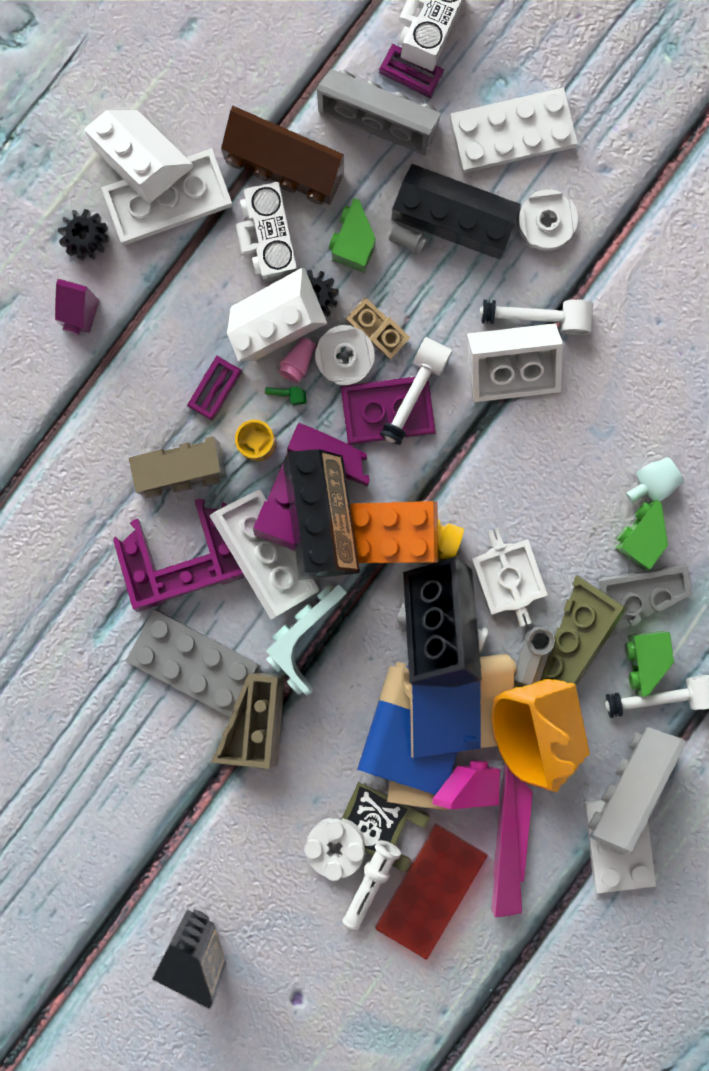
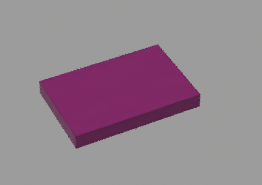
(376, 403)

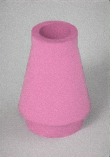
(297, 361)

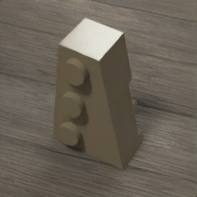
(178, 468)
(255, 725)

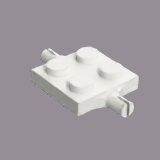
(509, 577)

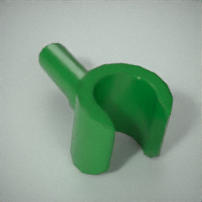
(296, 394)

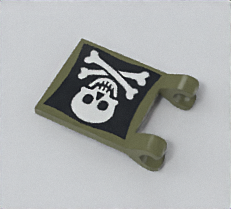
(381, 819)

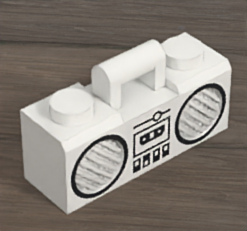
(428, 32)
(267, 215)

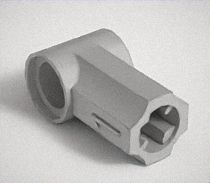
(532, 659)

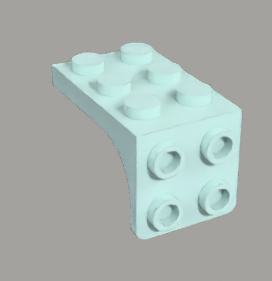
(283, 649)

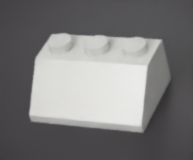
(137, 152)
(274, 317)
(515, 362)

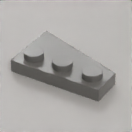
(646, 592)

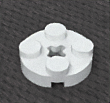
(557, 207)
(358, 364)
(334, 865)

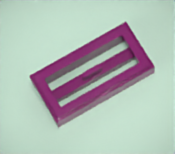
(405, 80)
(224, 394)

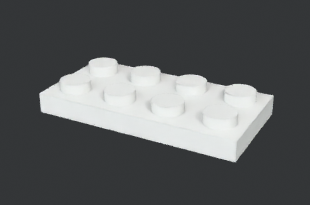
(513, 130)
(188, 199)
(266, 565)

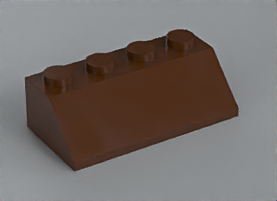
(282, 156)

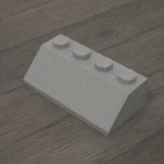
(377, 110)
(636, 790)

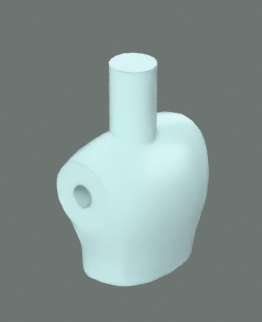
(657, 481)

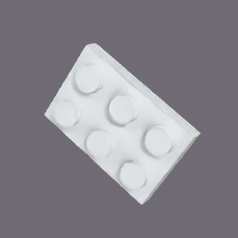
(616, 871)

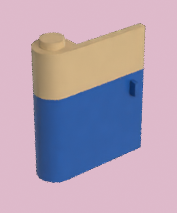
(458, 716)
(389, 742)

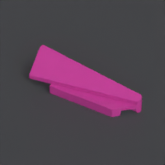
(511, 845)

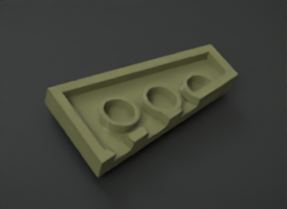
(583, 632)

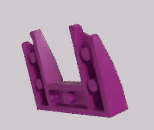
(274, 517)
(152, 587)

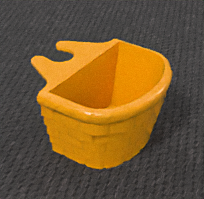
(540, 732)

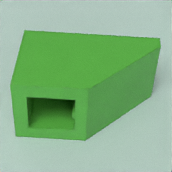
(356, 239)
(646, 537)
(650, 660)

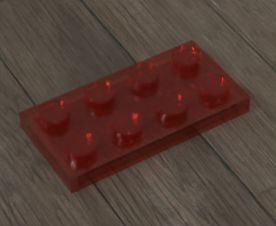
(431, 891)

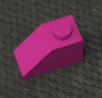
(470, 787)

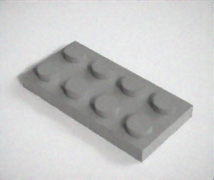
(191, 662)

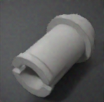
(408, 238)

